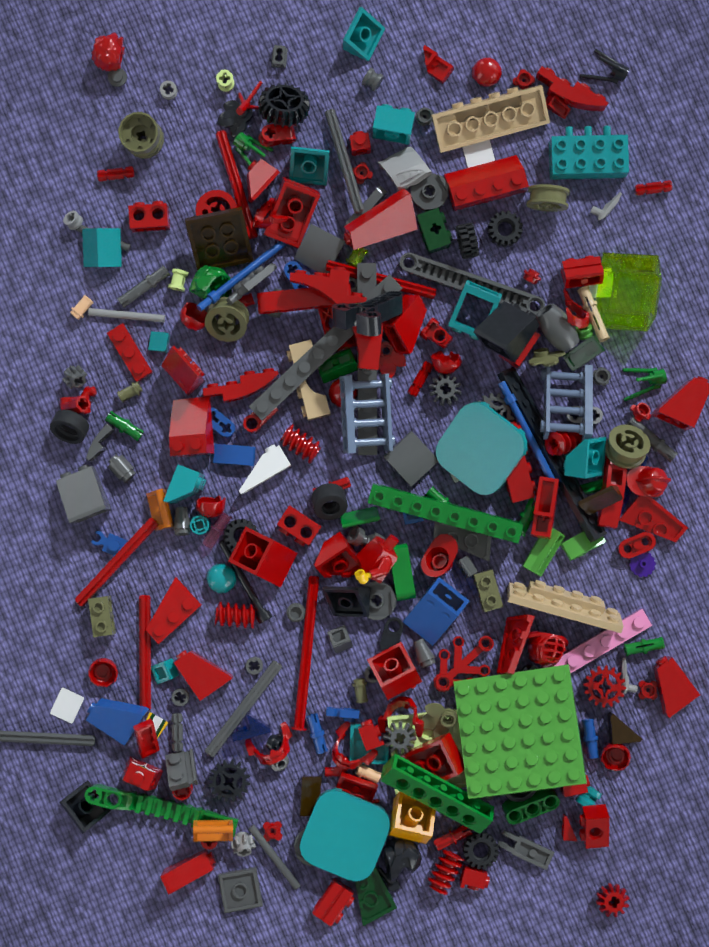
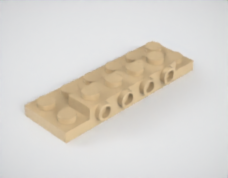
(490, 117)
(565, 604)

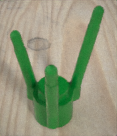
(245, 143)
(655, 377)

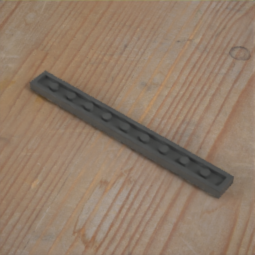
(365, 284)
(311, 359)

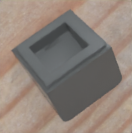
(340, 639)

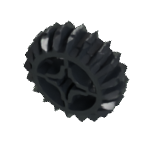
(283, 105)

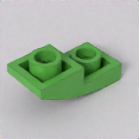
(580, 545)

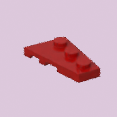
(172, 611)
(513, 642)

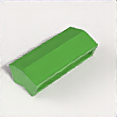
(543, 552)

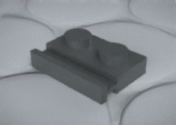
(181, 769)

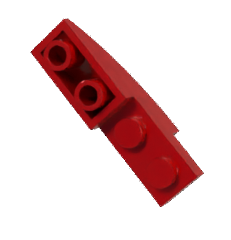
(577, 97)
(250, 385)
(612, 476)

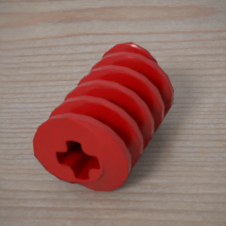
(562, 442)
(300, 443)
(235, 615)
(445, 872)

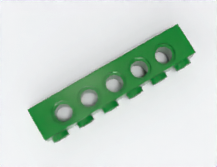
(437, 793)

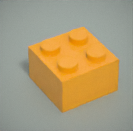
(411, 819)

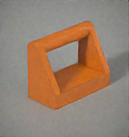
(159, 509)
(212, 830)

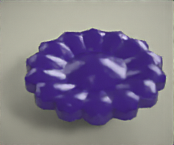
(642, 564)

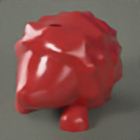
(108, 52)

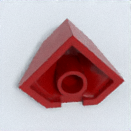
(337, 558)

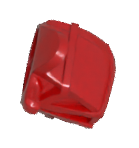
(546, 648)

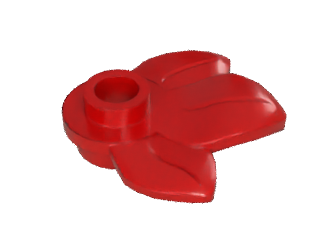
(389, 362)

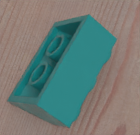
(184, 485)

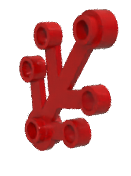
(460, 664)

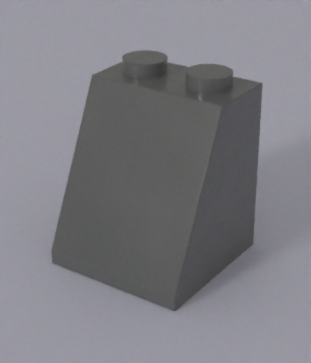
(82, 494)

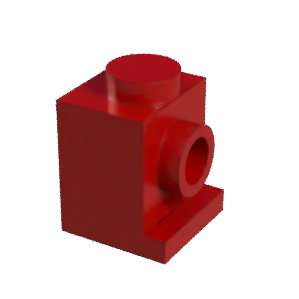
(360, 143)
(370, 734)
(474, 878)

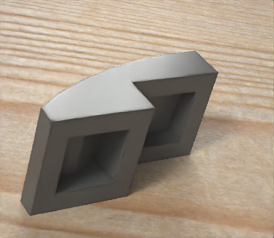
(96, 447)

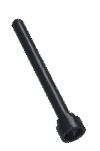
(262, 613)

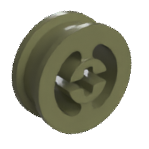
(548, 197)
(225, 327)
(627, 446)

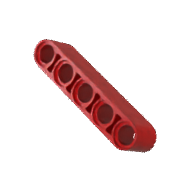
(292, 300)

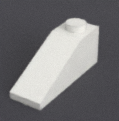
(268, 466)

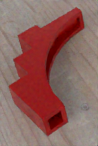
(336, 289)

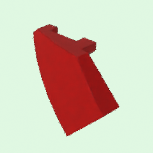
(437, 66)

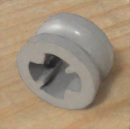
(165, 84)
(73, 220)

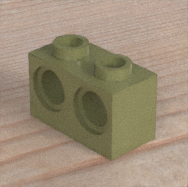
(487, 590)
(102, 616)

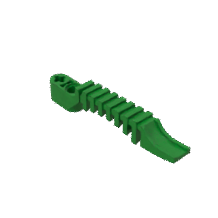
(150, 804)

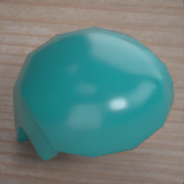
(221, 578)

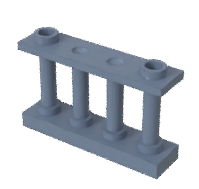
(584, 394)
(350, 424)

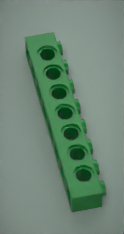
(445, 513)

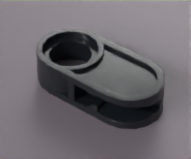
(388, 637)

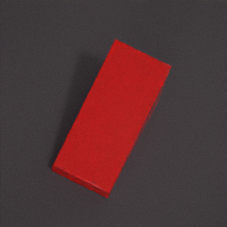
(557, 106)
(567, 831)

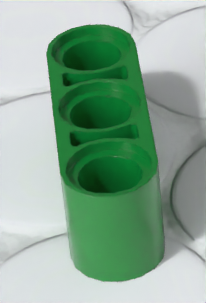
(402, 574)
(539, 806)

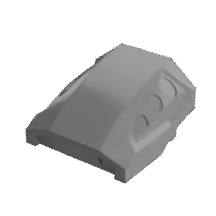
(405, 168)

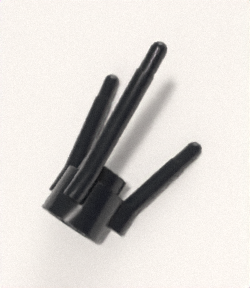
(618, 70)

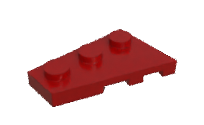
(654, 518)

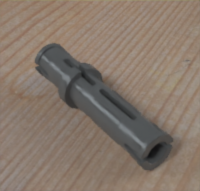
(142, 287)
(658, 444)

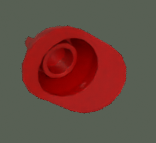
(647, 481)
(439, 556)

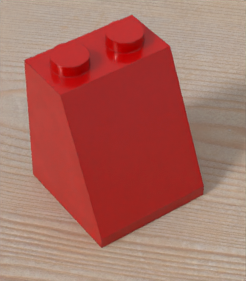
(685, 404)
(262, 556)

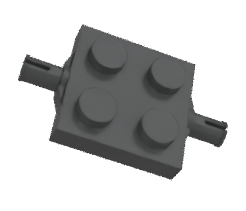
(249, 282)

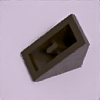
(620, 732)

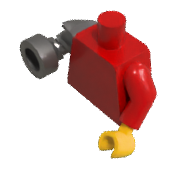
(376, 557)

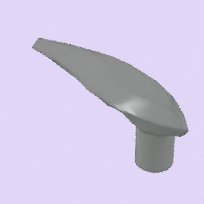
(607, 208)
(629, 687)

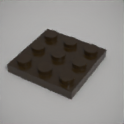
(219, 239)

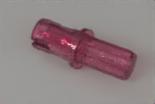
(216, 530)

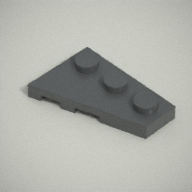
(467, 540)

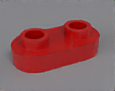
(636, 545)

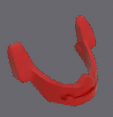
(260, 222)
(581, 319)
(407, 703)
(274, 756)
(338, 758)

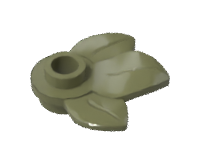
(546, 358)
(435, 719)

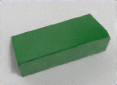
(338, 365)
(360, 517)

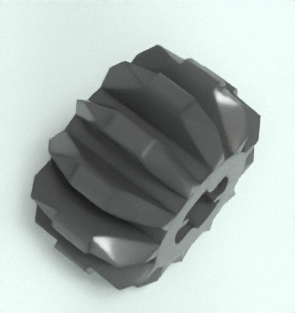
(450, 386)
(406, 739)

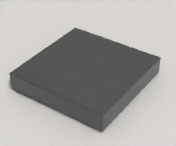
(240, 889)

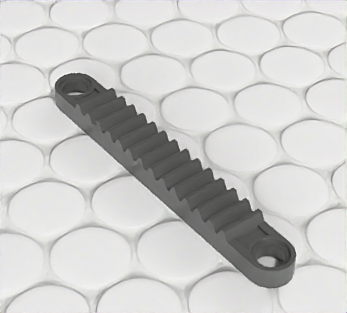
(456, 279)

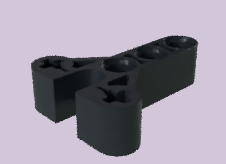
(368, 314)

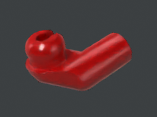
(89, 391)
(335, 771)

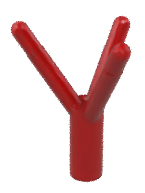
(246, 103)

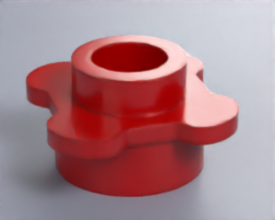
(523, 74)
(362, 168)
(531, 276)
(641, 411)
(653, 690)
(276, 826)

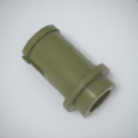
(130, 391)
(360, 690)

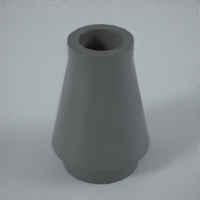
(181, 522)
(423, 654)

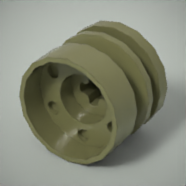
(138, 125)

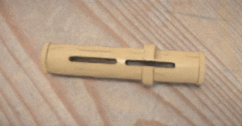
(585, 294)

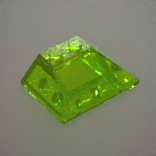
(629, 291)

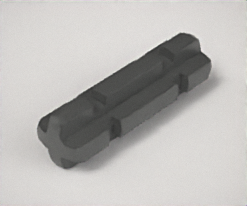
(177, 732)

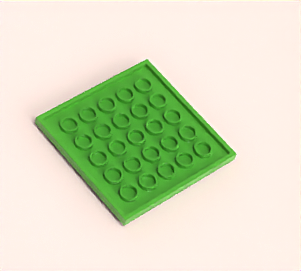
(519, 732)

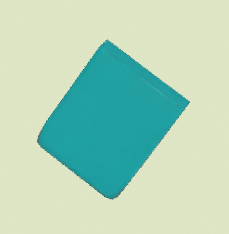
(159, 342)
(164, 671)

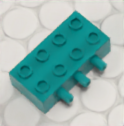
(588, 155)

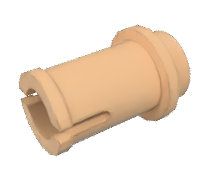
(81, 307)
(368, 773)

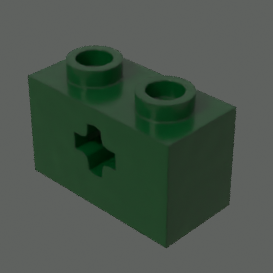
(433, 241)

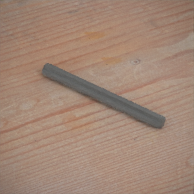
(344, 161)
(243, 708)
(47, 738)

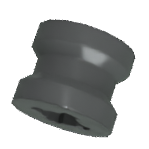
(372, 79)

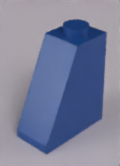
(116, 718)

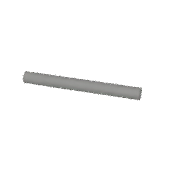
(126, 315)

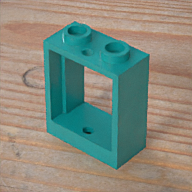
(479, 291)

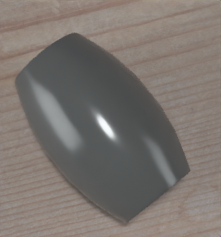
(556, 328)

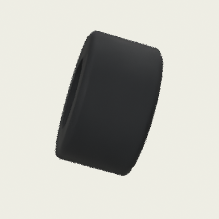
(326, 493)

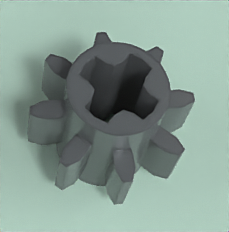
(74, 377)

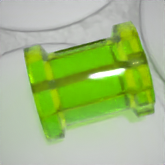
(356, 256)

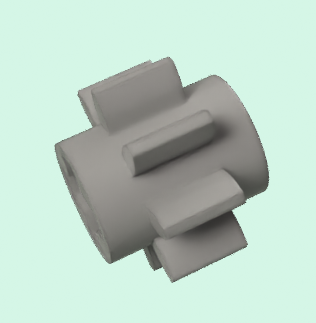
(243, 844)

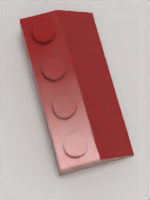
(486, 182)

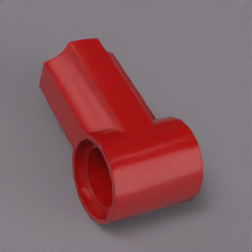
(77, 404)
(260, 423)

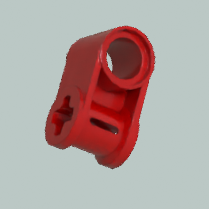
(278, 135)

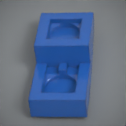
(234, 454)

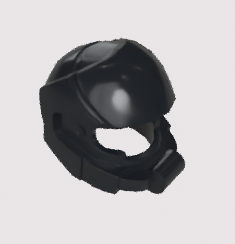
(401, 854)

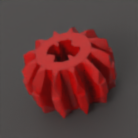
(619, 901)

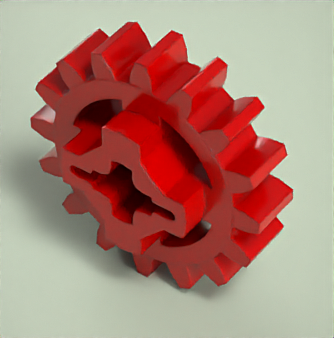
(595, 685)

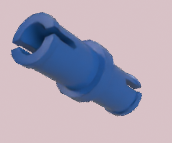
(317, 733)
(590, 738)

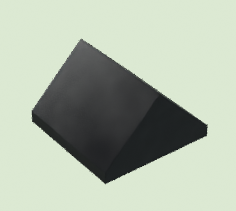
(348, 600)
(81, 811)

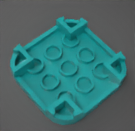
(481, 448)
(345, 835)

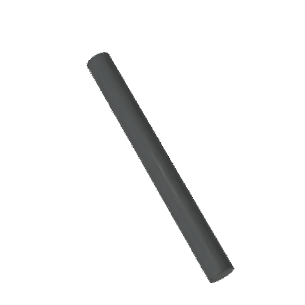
(274, 857)

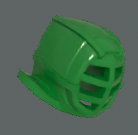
(207, 280)

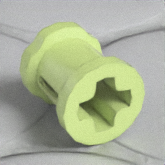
(220, 79)
(178, 280)

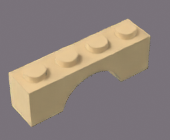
(314, 404)

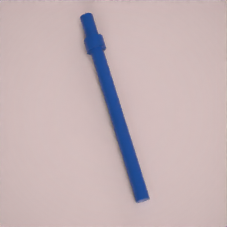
(214, 296)
(510, 400)

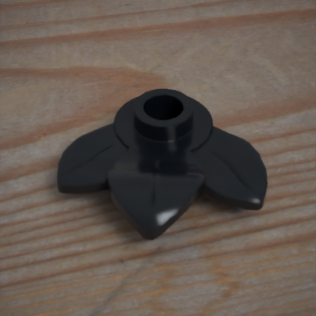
(231, 119)

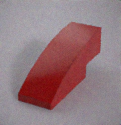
(545, 507)

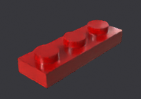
(129, 352)

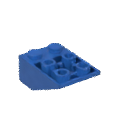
(435, 611)

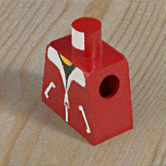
(141, 774)

